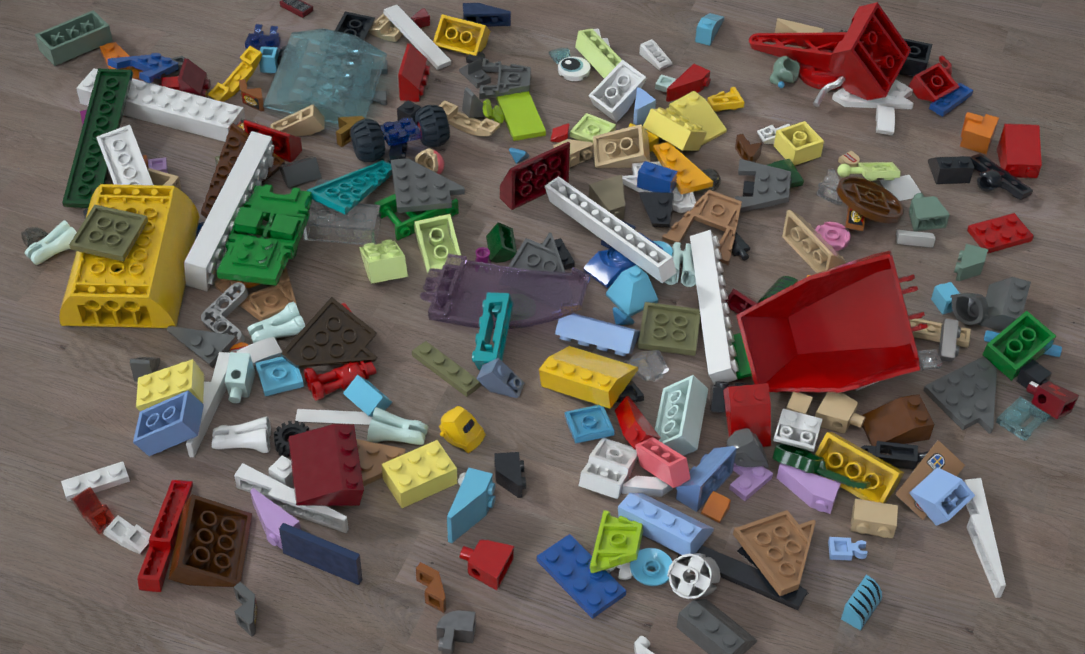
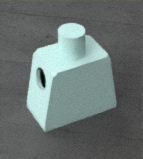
(239, 376)

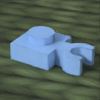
(842, 549)

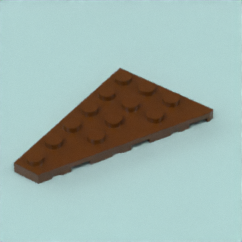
(230, 152)

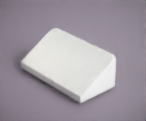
(915, 238)

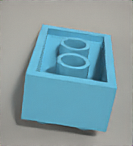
(470, 503)

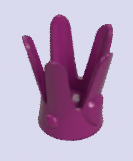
(482, 255)

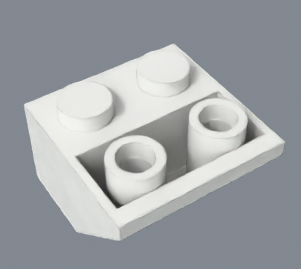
(798, 430)

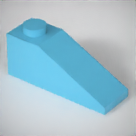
(708, 28)

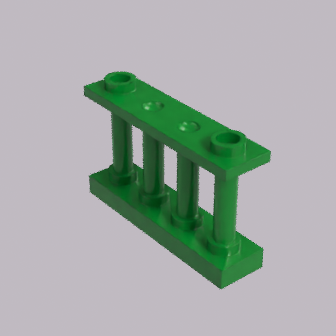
(404, 229)

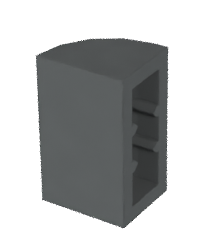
(300, 171)

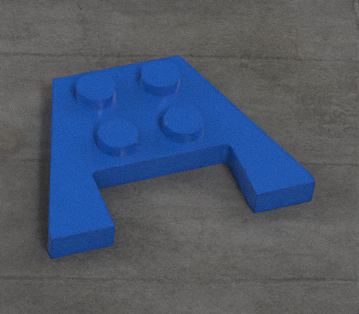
(152, 65)

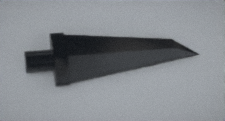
(740, 248)

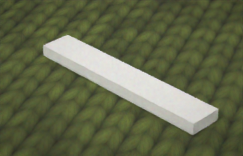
(417, 37)

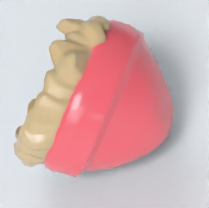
(431, 159)

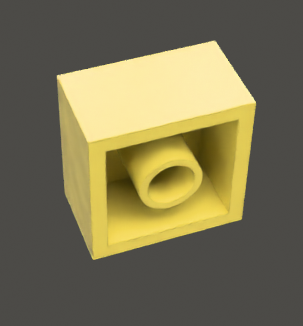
(798, 143)

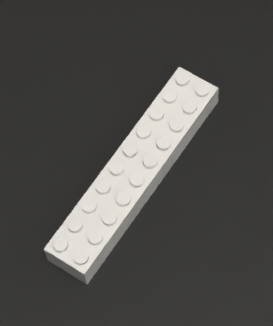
(173, 108)
(210, 243)

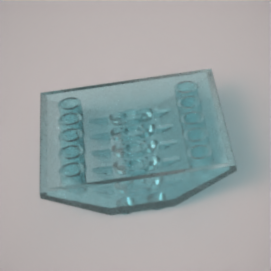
(326, 70)

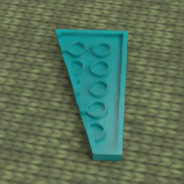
(349, 190)

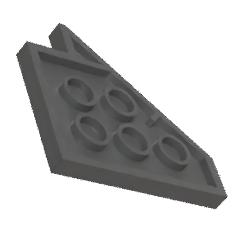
(421, 188)
(538, 256)
(967, 394)

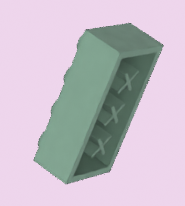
(73, 37)

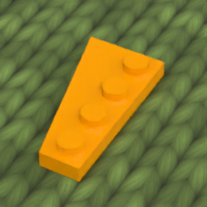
(689, 176)

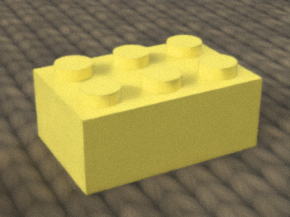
(675, 129)
(169, 383)
(419, 473)

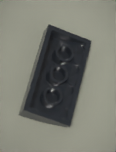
(355, 24)

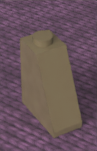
(609, 195)

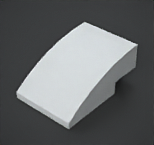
(608, 468)

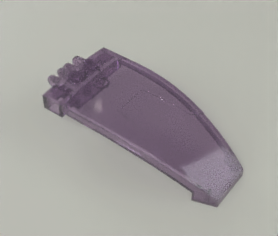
(537, 296)

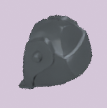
(970, 308)
(749, 449)

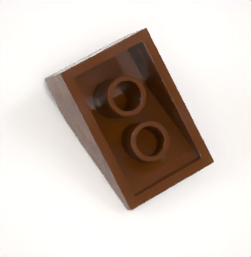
(899, 421)

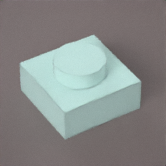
(664, 82)

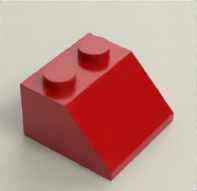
(933, 83)

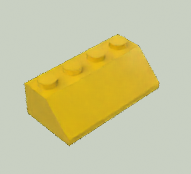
(859, 465)

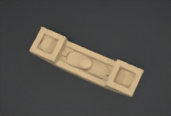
(466, 124)

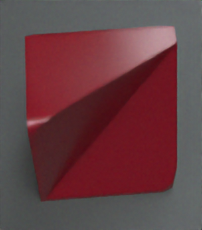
(421, 18)

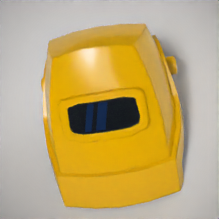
(461, 429)

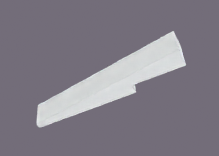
(211, 399)
(284, 496)
(983, 537)

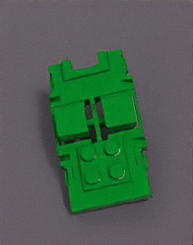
(261, 258)

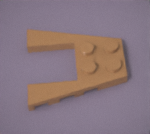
(715, 211)
(267, 301)

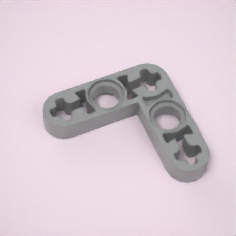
(221, 313)

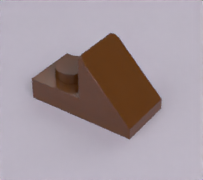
(747, 151)

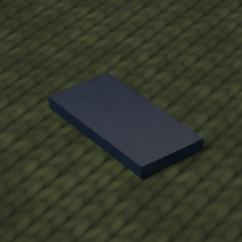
(321, 553)

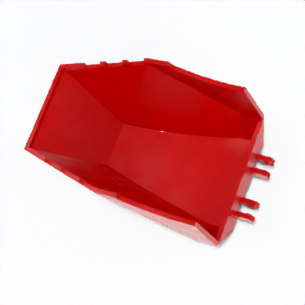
(833, 329)

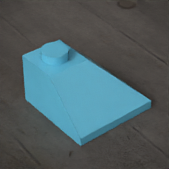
(632, 291)

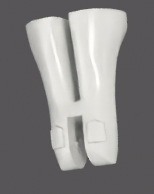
(246, 435)

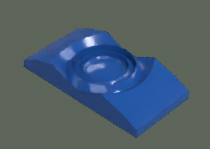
(608, 265)

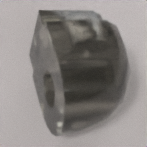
(713, 175)
(33, 235)

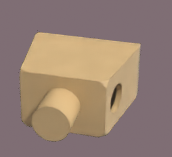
(839, 412)

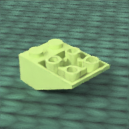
(383, 261)

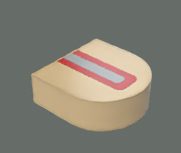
(849, 158)

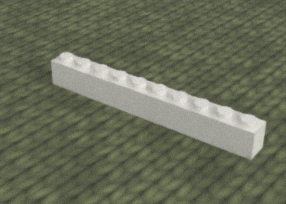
(611, 230)
(713, 308)

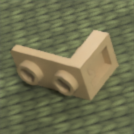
(164, 179)

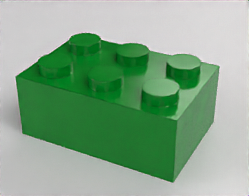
(1018, 345)

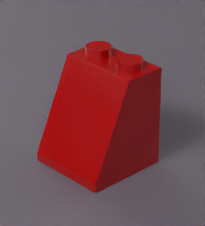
(1020, 150)

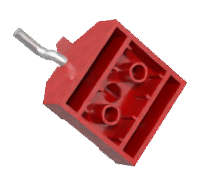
(863, 57)

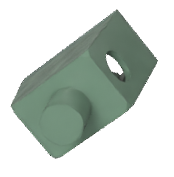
(927, 213)

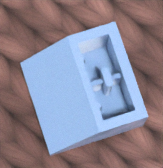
(941, 495)

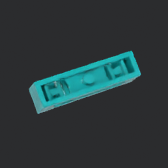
(501, 307)

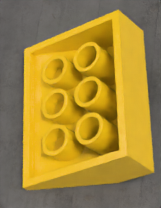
(586, 376)

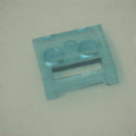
(1017, 414)

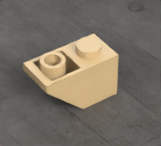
(579, 151)

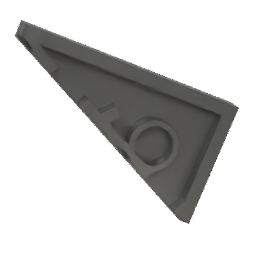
(203, 343)

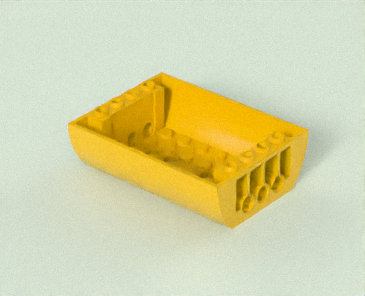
(153, 274)

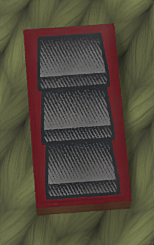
(297, 7)

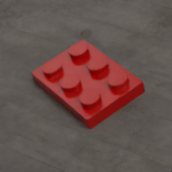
(1000, 233)

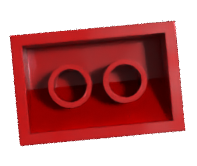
(413, 74)
(285, 144)

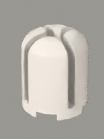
(685, 583)

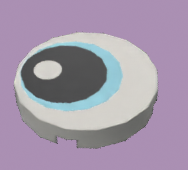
(574, 68)

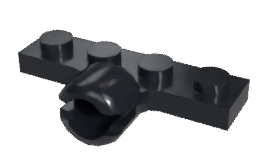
(994, 177)

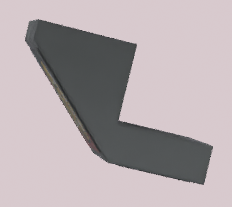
(247, 613)

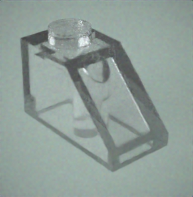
(650, 365)

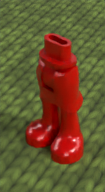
(343, 376)

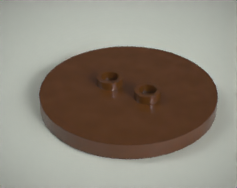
(870, 199)

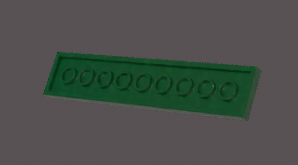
(102, 116)

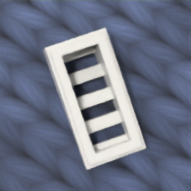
(650, 50)

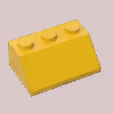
(461, 35)

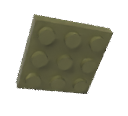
(108, 232)
(669, 328)

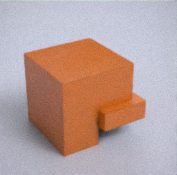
(978, 132)

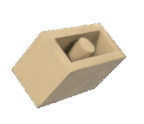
(874, 518)

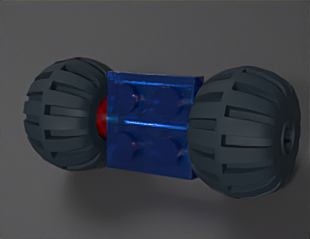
(370, 137)

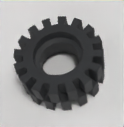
(283, 434)

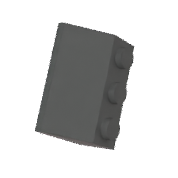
(1005, 302)
(713, 629)

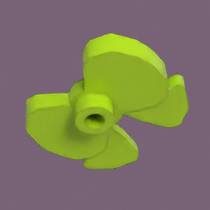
(495, 114)

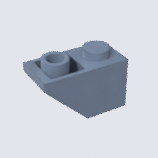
(500, 379)

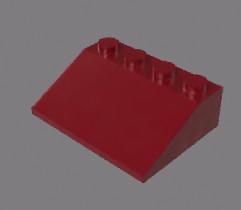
(529, 178)
(326, 466)

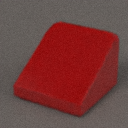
(560, 133)

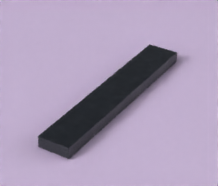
(751, 578)

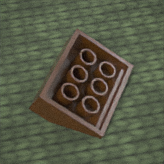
(210, 544)

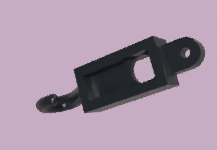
(902, 455)

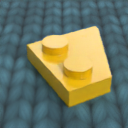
(725, 101)

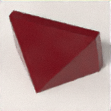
(739, 302)

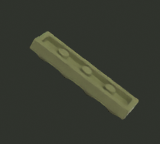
(446, 368)

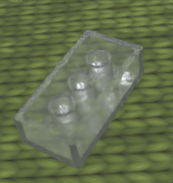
(356, 227)

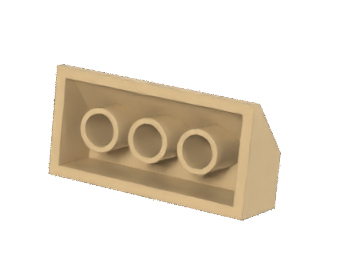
(810, 244)

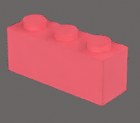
(663, 462)

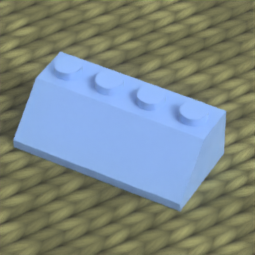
(598, 333)
(665, 523)

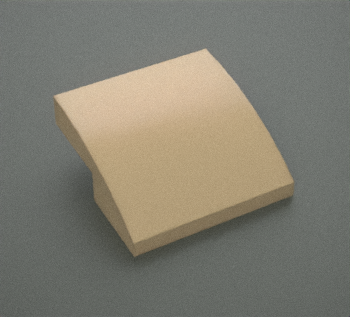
(385, 29)

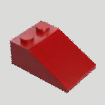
(749, 408)

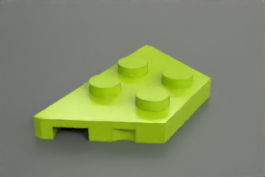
(616, 542)

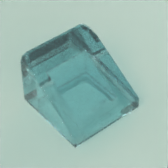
(559, 54)

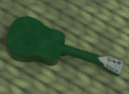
(812, 463)

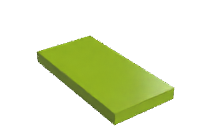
(521, 116)

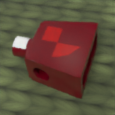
(1052, 398)

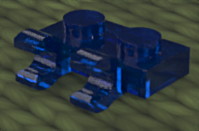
(259, 40)

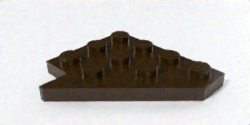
(331, 339)

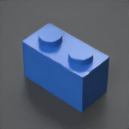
(656, 178)

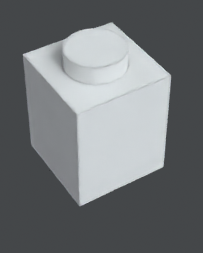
(282, 471)

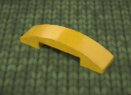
(250, 61)

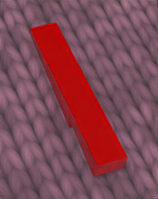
(164, 537)

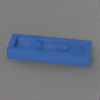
(951, 100)

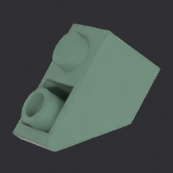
(971, 263)

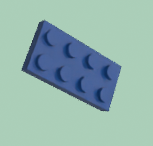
(570, 568)

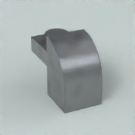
(455, 627)

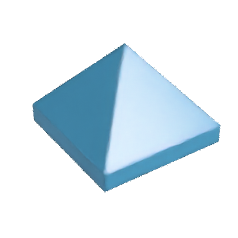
(518, 155)
(621, 317)

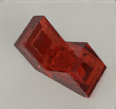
(92, 510)

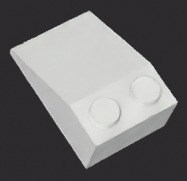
(617, 91)

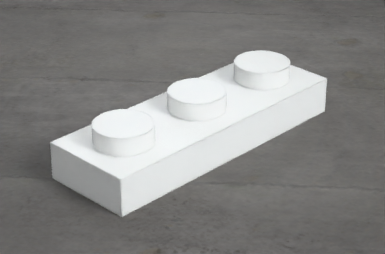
(97, 480)

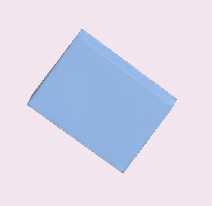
(643, 104)

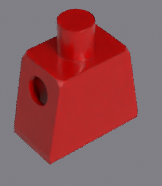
(488, 561)

